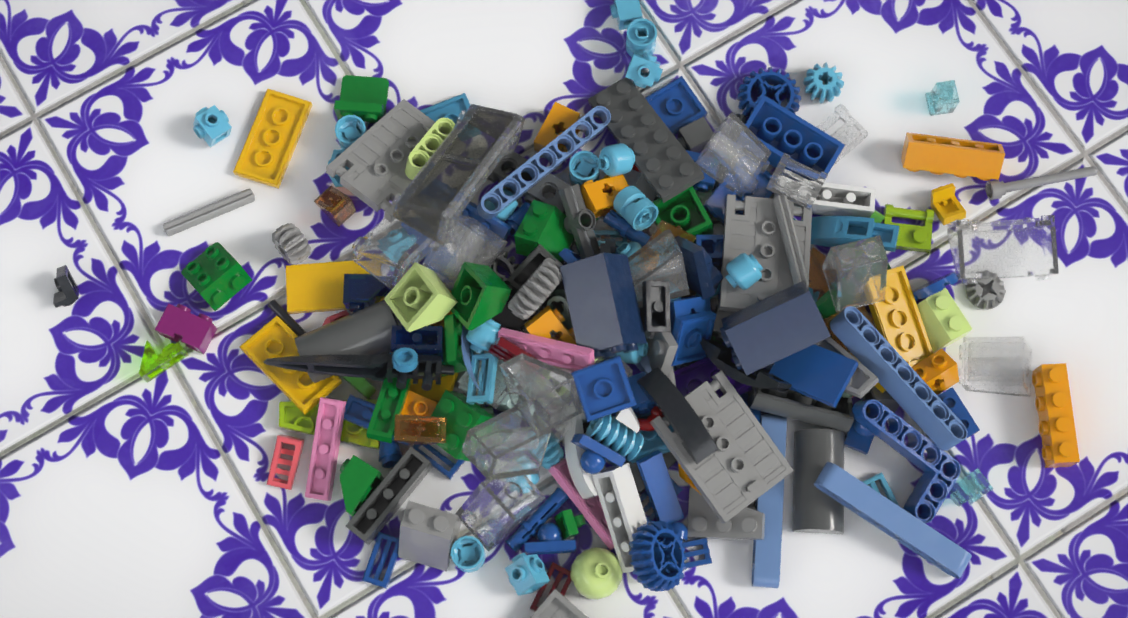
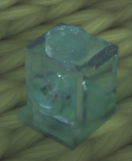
(942, 98)
(969, 488)

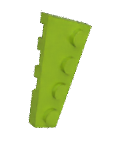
(293, 419)

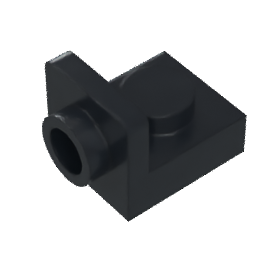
(66, 286)

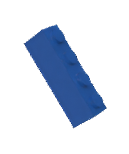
(790, 134)

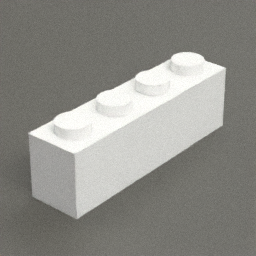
(843, 200)
(621, 509)

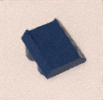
(699, 270)

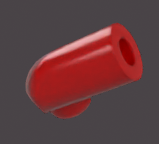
(645, 423)

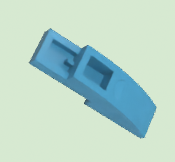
(839, 230)

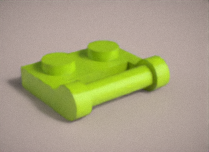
(911, 236)

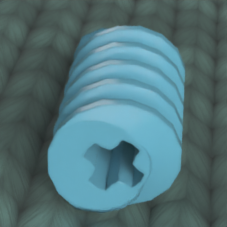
(616, 435)

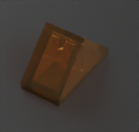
(335, 205)
(420, 429)

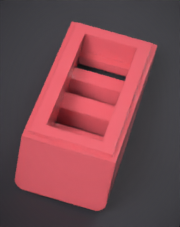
(281, 440)

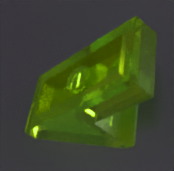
(155, 364)

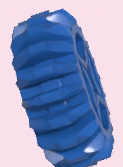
(763, 82)
(657, 556)

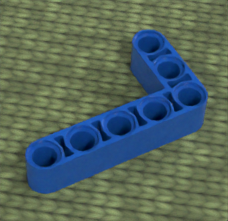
(917, 444)

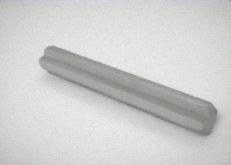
(209, 212)
(790, 239)

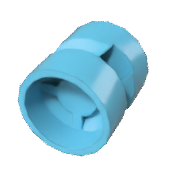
(641, 37)
(349, 129)
(583, 167)
(635, 208)
(468, 554)

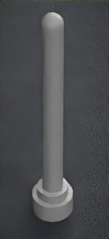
(997, 189)

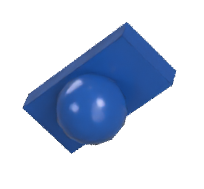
(859, 437)
(596, 454)
(550, 541)

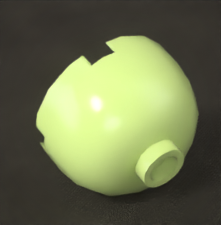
(596, 573)

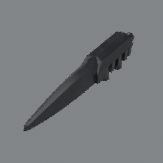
(368, 366)

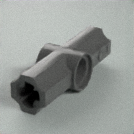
(579, 221)

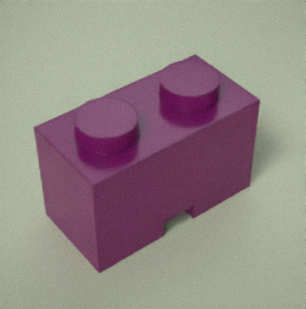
(180, 324)

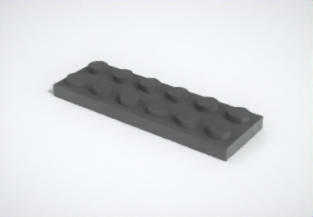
(655, 148)

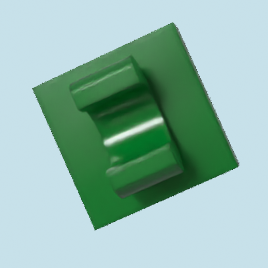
(569, 523)

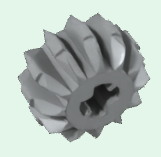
(291, 244)

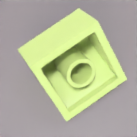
(420, 298)
(942, 320)

